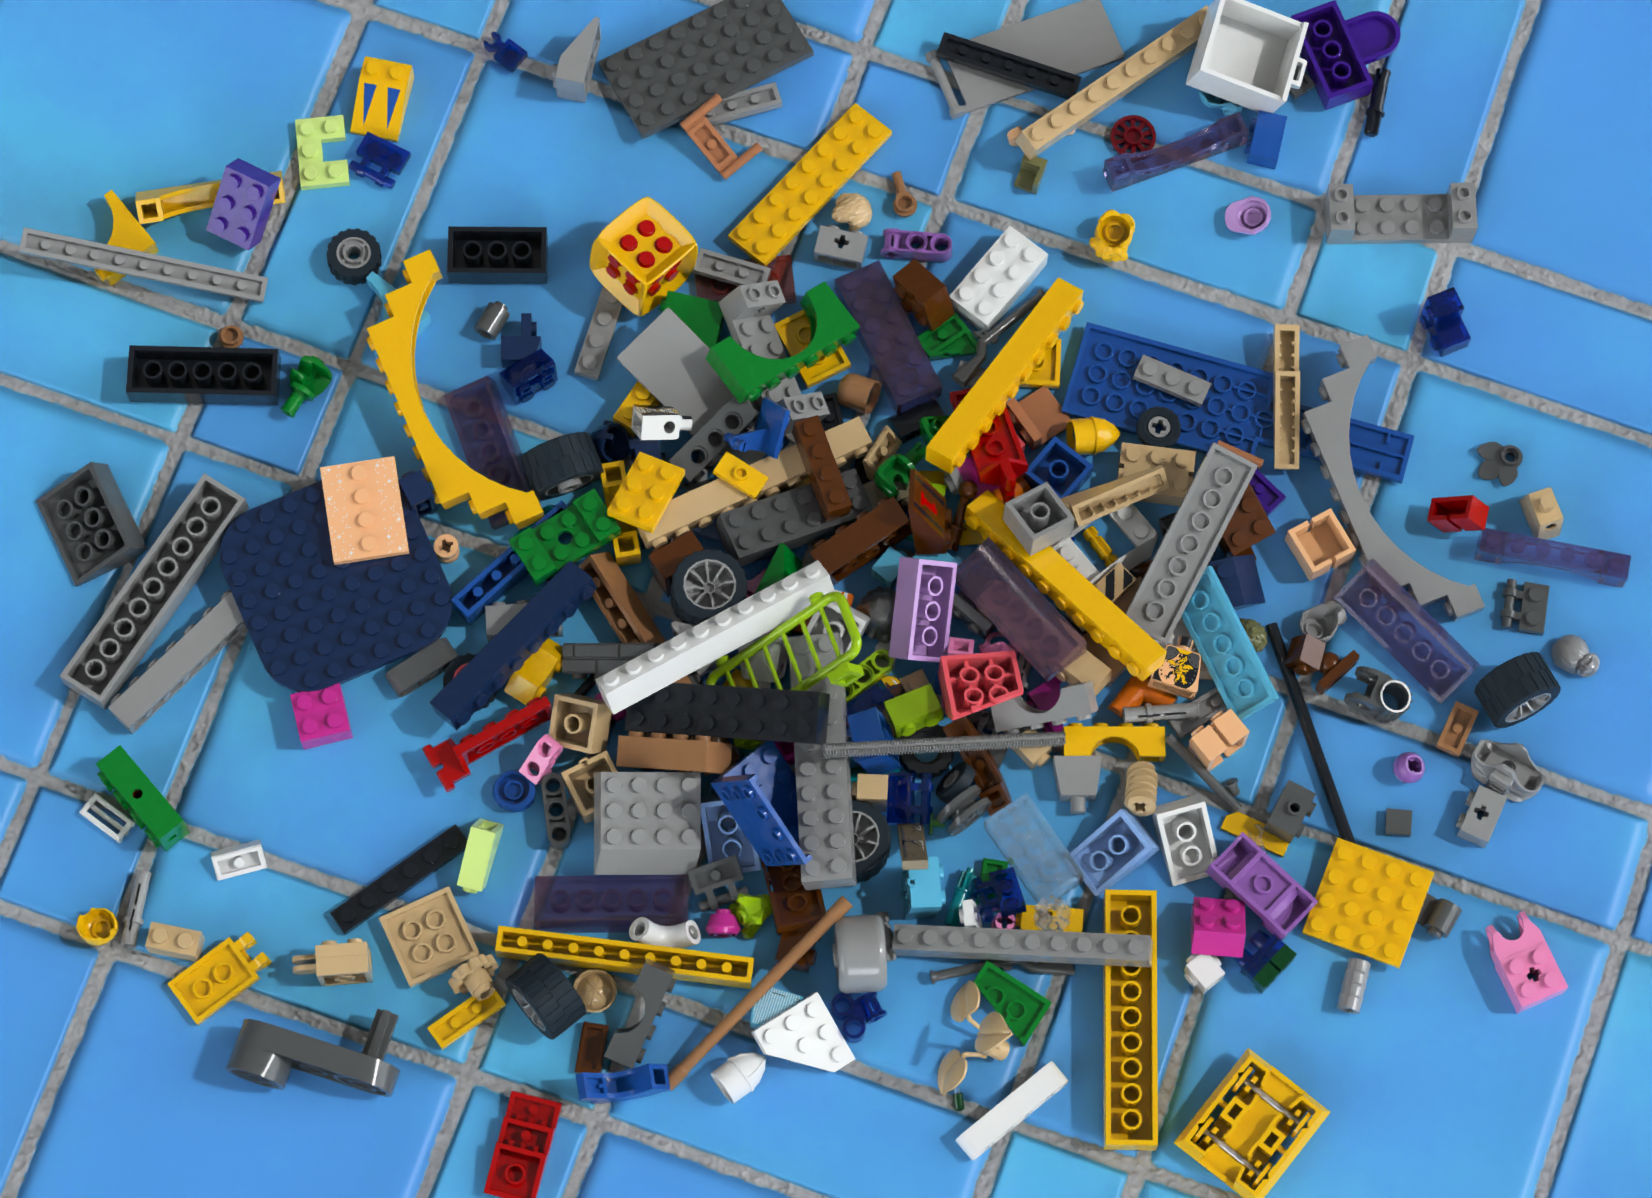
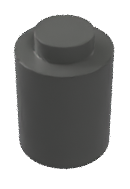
(492, 320)

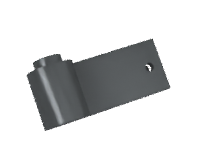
(1438, 916)

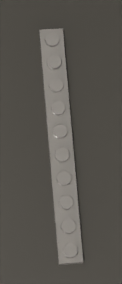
(143, 265)

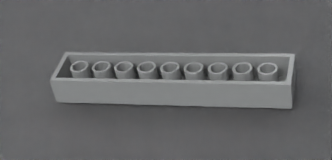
(153, 592)
(825, 783)

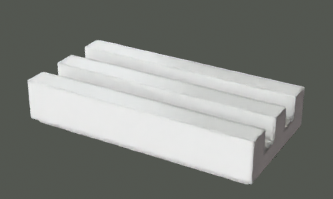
(123, 830)

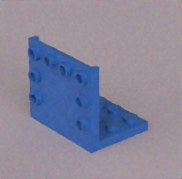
(764, 804)

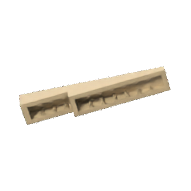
(1286, 396)
(1114, 495)

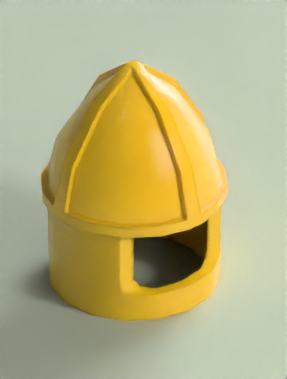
(1091, 435)

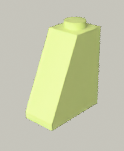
(479, 855)

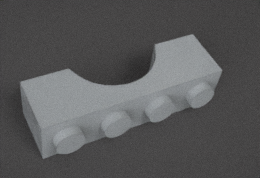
(1074, 701)

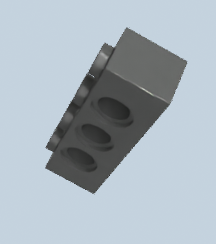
(744, 417)

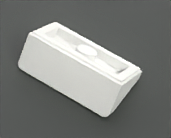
(238, 860)

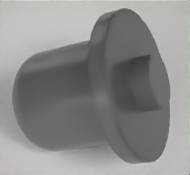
(1231, 786)

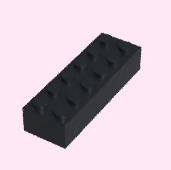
(203, 375)

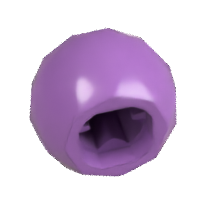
(1409, 767)

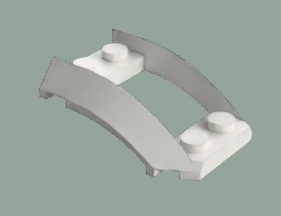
(1133, 526)

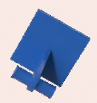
(767, 433)

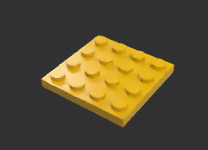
(1368, 903)

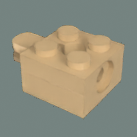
(337, 963)

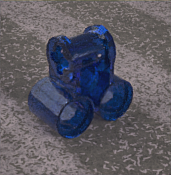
(858, 1013)

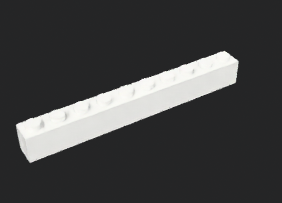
(712, 638)

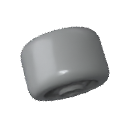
(860, 954)

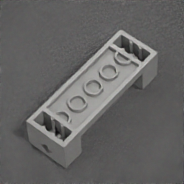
(1400, 217)
(751, 326)

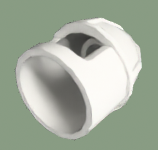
(739, 1075)

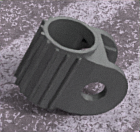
(1372, 701)

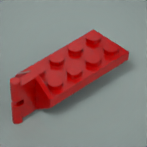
(998, 453)
(494, 735)

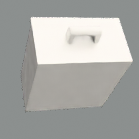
(1248, 55)

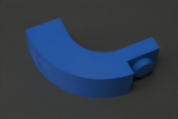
(623, 1085)

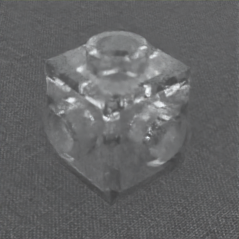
(1052, 923)

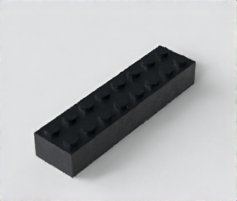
(733, 713)

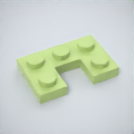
(312, 168)

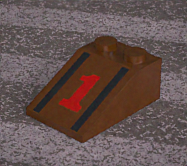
(928, 516)

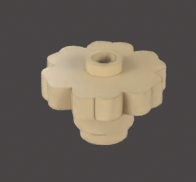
(475, 977)

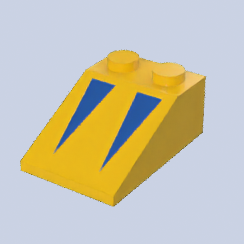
(382, 98)

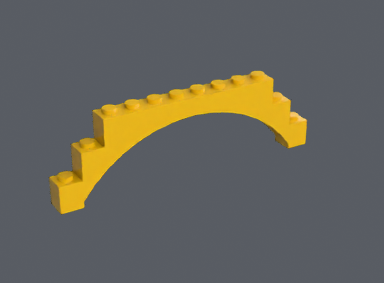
(396, 348)

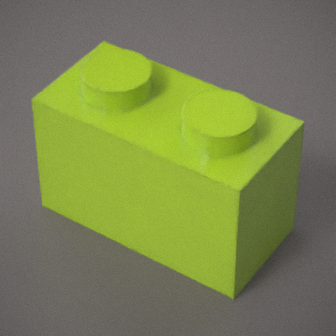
(914, 711)

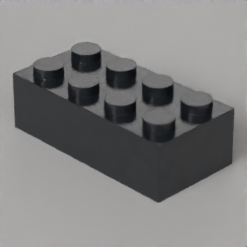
(497, 255)

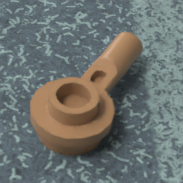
(904, 204)

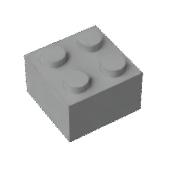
(1038, 518)

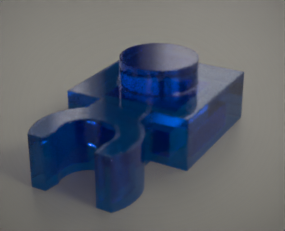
(508, 53)

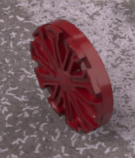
(1132, 135)

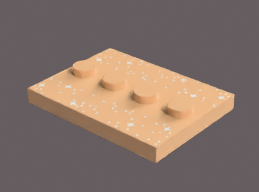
(364, 510)

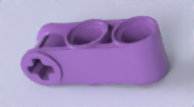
(904, 239)

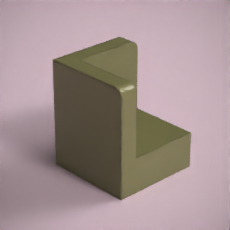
(1031, 174)

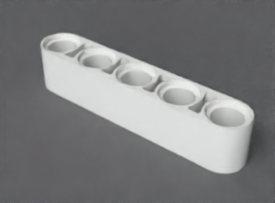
(1012, 1110)

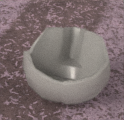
(1323, 620)
(1573, 656)

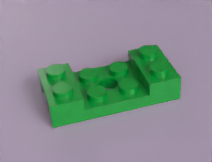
(583, 520)

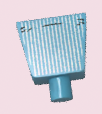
(771, 1005)

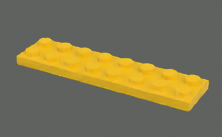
(809, 185)

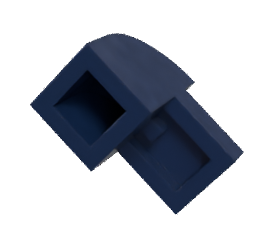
(518, 347)

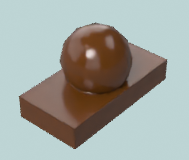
(1334, 669)

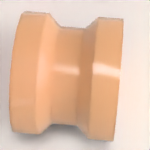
(447, 554)

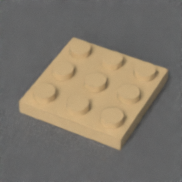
(429, 936)

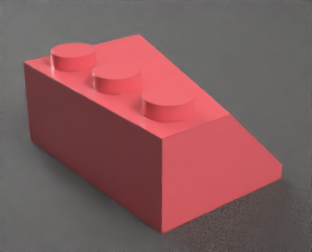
(978, 681)

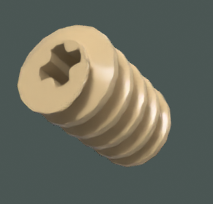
(1141, 788)

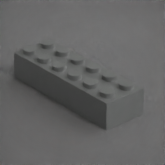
(788, 518)

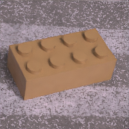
(674, 752)

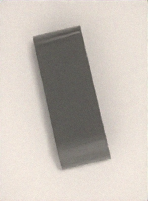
(421, 667)
(552, 800)

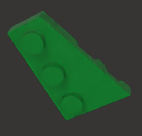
(1015, 1001)

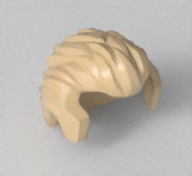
(852, 209)

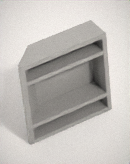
(646, 822)

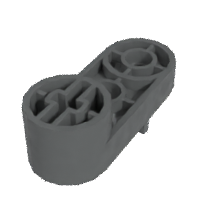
(269, 1052)

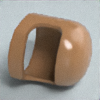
(855, 390)

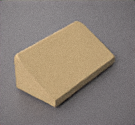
(882, 449)

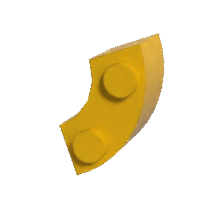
(536, 673)

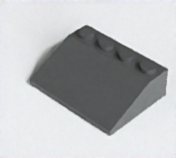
(91, 523)

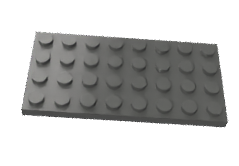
(703, 56)

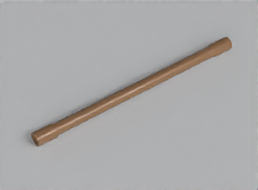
(832, 915)

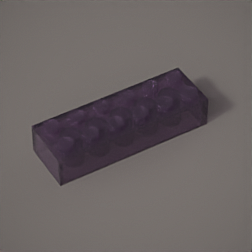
(888, 337)

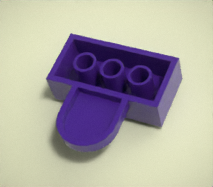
(1342, 48)

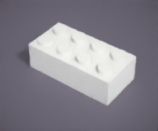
(998, 279)

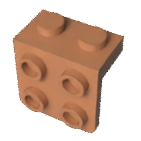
(1037, 417)

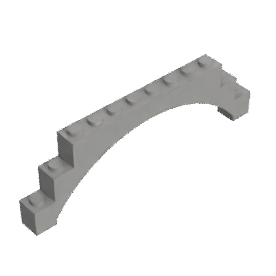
(1329, 432)

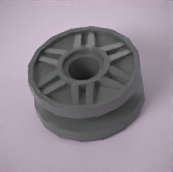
(963, 810)

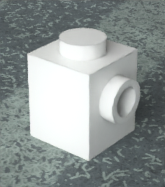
(1203, 971)

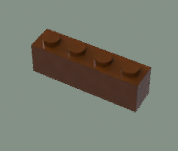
(821, 468)

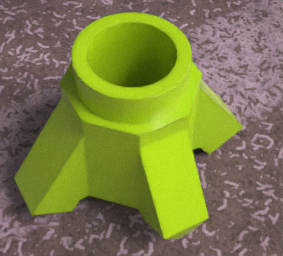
(751, 912)

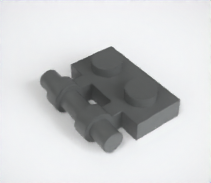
(1532, 609)
(716, 875)

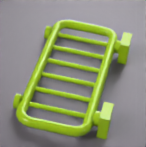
(838, 671)

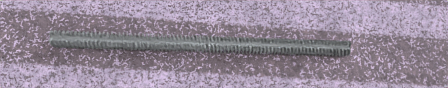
(945, 743)

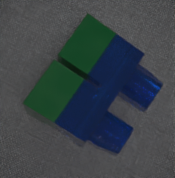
(1267, 963)

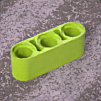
(872, 671)

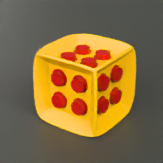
(643, 256)

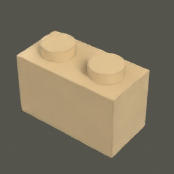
(871, 789)
(174, 941)

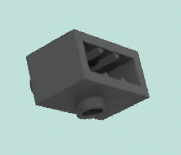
(1290, 811)

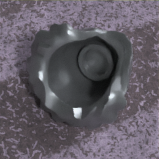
(879, 606)

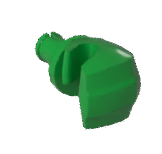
(306, 383)
(898, 469)

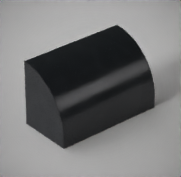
(907, 422)

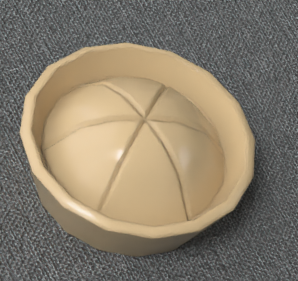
(596, 989)

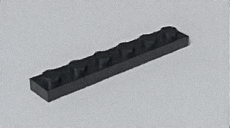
(1008, 66)
(400, 879)

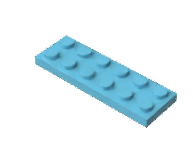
(1227, 648)

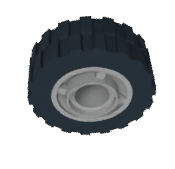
(353, 242)

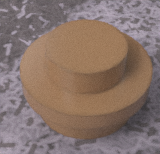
(231, 337)

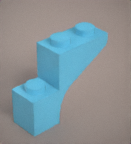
(887, 566)

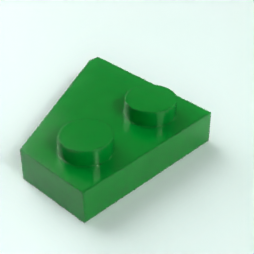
(948, 340)

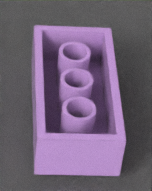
(922, 609)

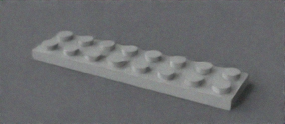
(1190, 542)

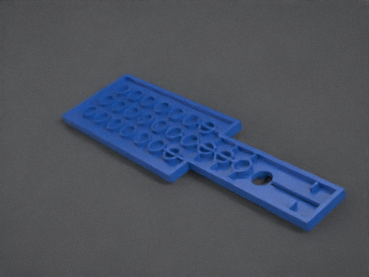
(1234, 410)

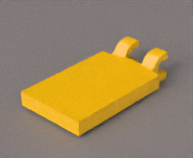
(218, 977)

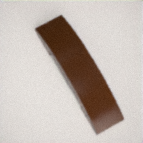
(986, 770)

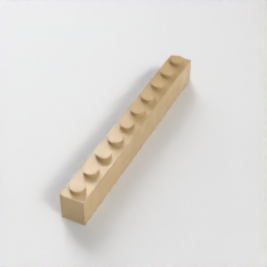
(1111, 86)
(706, 502)

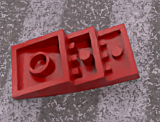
(523, 1146)

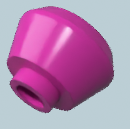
(723, 924)

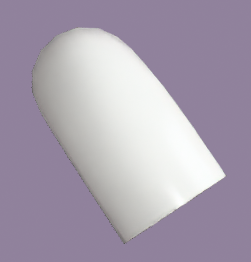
(675, 936)

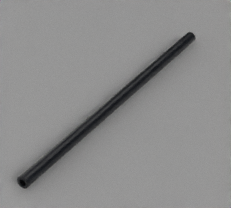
(1310, 734)

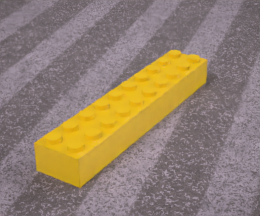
(1130, 1029)

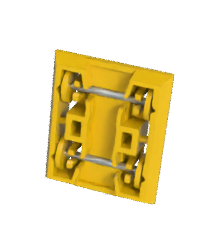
(1252, 1126)

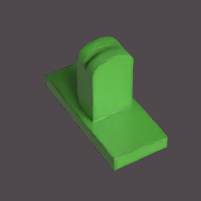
(935, 823)

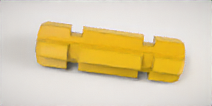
(1100, 546)

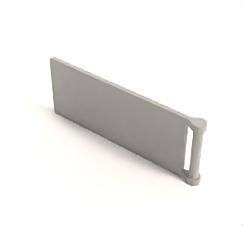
(1067, 39)
(674, 371)

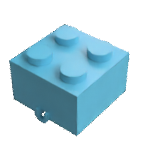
(923, 890)

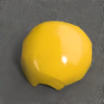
(97, 926)

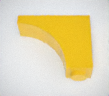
(126, 234)

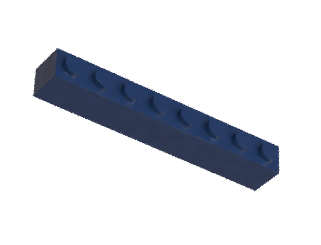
(513, 645)

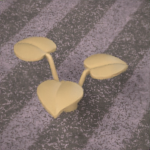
(990, 1039)

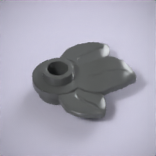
(1495, 463)

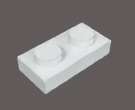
(969, 914)

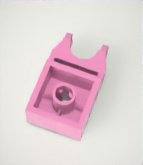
(1523, 956)

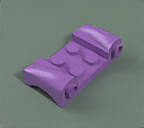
(1262, 886)

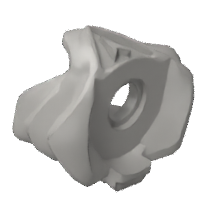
(1498, 777)

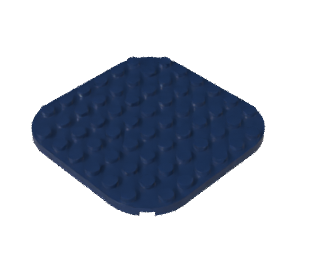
(323, 619)

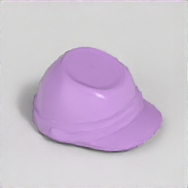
(1248, 215)

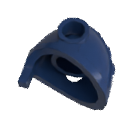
(611, 442)

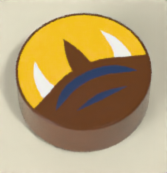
(893, 685)

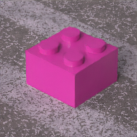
(321, 716)
(1218, 927)

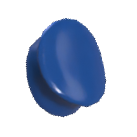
(514, 791)

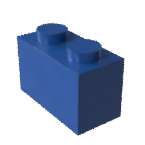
(1266, 139)

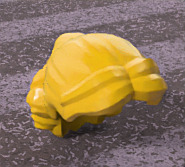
(1113, 236)

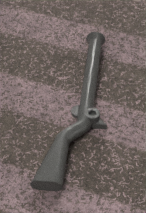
(967, 371)
(1040, 967)

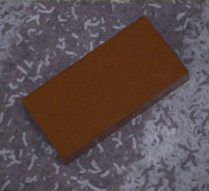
(591, 1048)

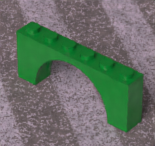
(750, 374)

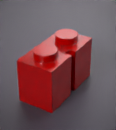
(1458, 513)

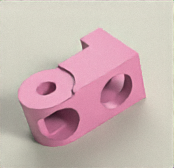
(541, 759)

